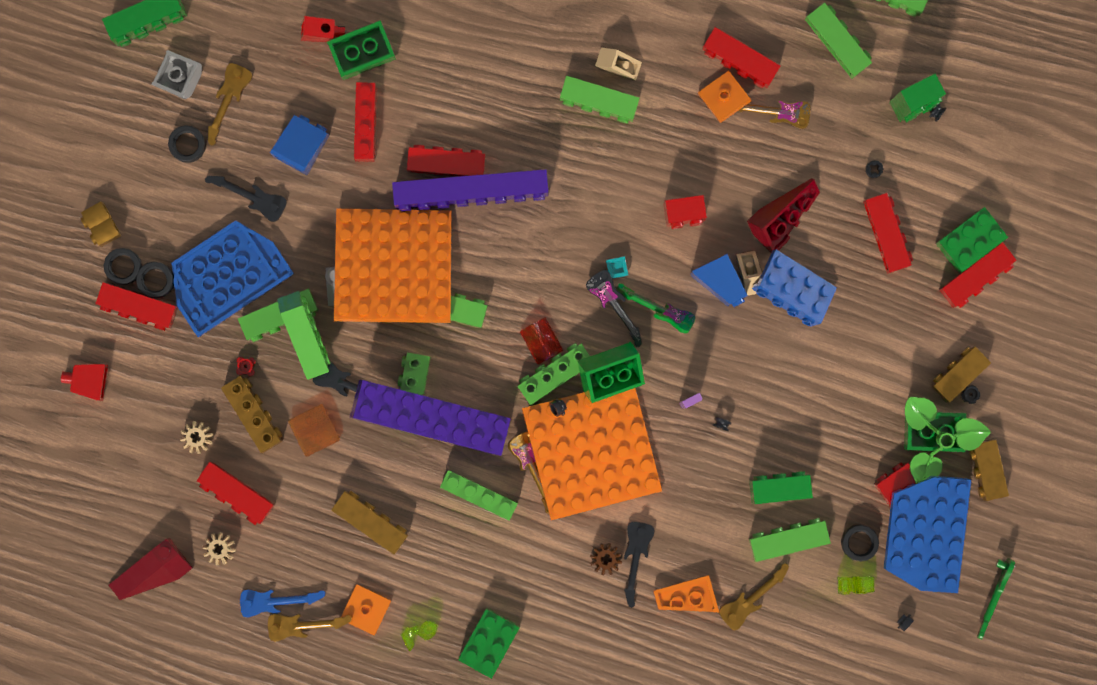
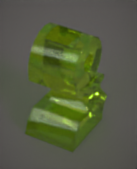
(855, 584)
(426, 631)

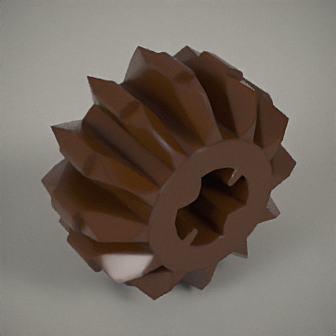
(609, 565)

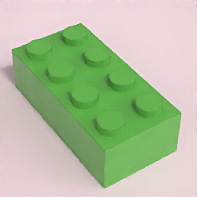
(304, 334)

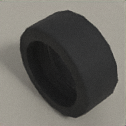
(186, 158)
(108, 266)
(141, 284)
(860, 557)

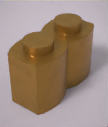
(100, 224)

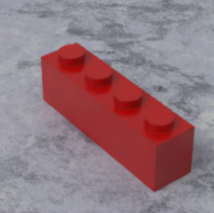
(740, 57)
(365, 122)
(443, 162)
(887, 233)
(977, 275)
(136, 305)
(235, 493)

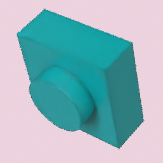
(617, 267)

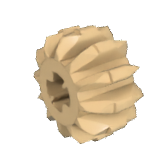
(191, 441)
(213, 545)

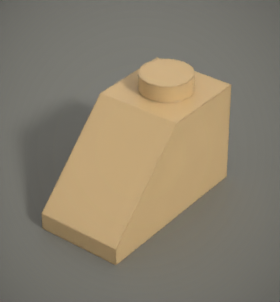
(618, 63)
(749, 270)

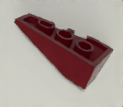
(777, 219)
(156, 568)

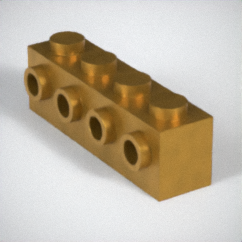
(252, 414)
(369, 522)

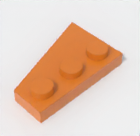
(688, 596)

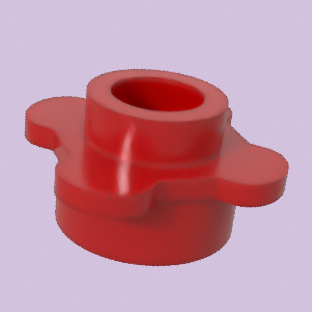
(250, 365)

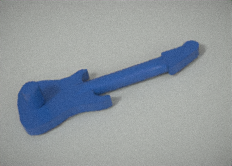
(256, 602)

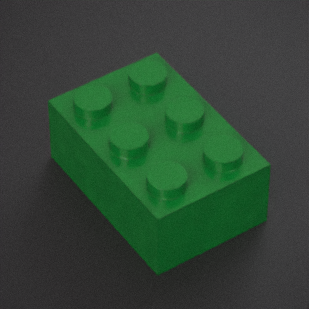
(361, 50)
(971, 240)
(611, 372)
(926, 438)
(780, 488)
(489, 643)

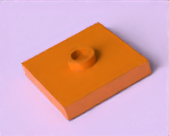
(724, 96)
(366, 609)

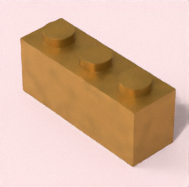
(960, 374)
(989, 471)

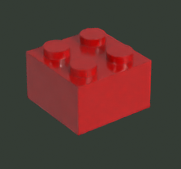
(685, 211)

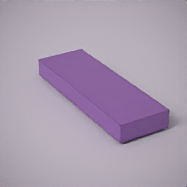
(691, 401)

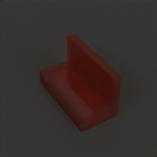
(541, 341)

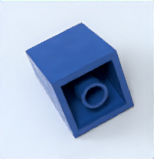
(300, 144)
(721, 280)

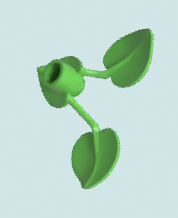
(969, 436)

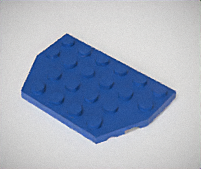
(226, 275)
(928, 533)

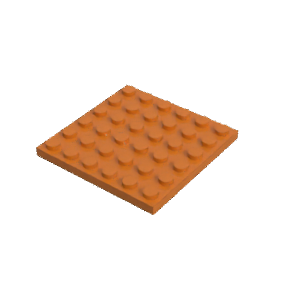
(392, 266)
(591, 453)

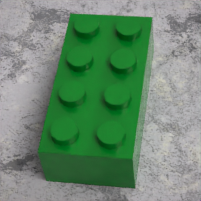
(142, 19)
(918, 98)

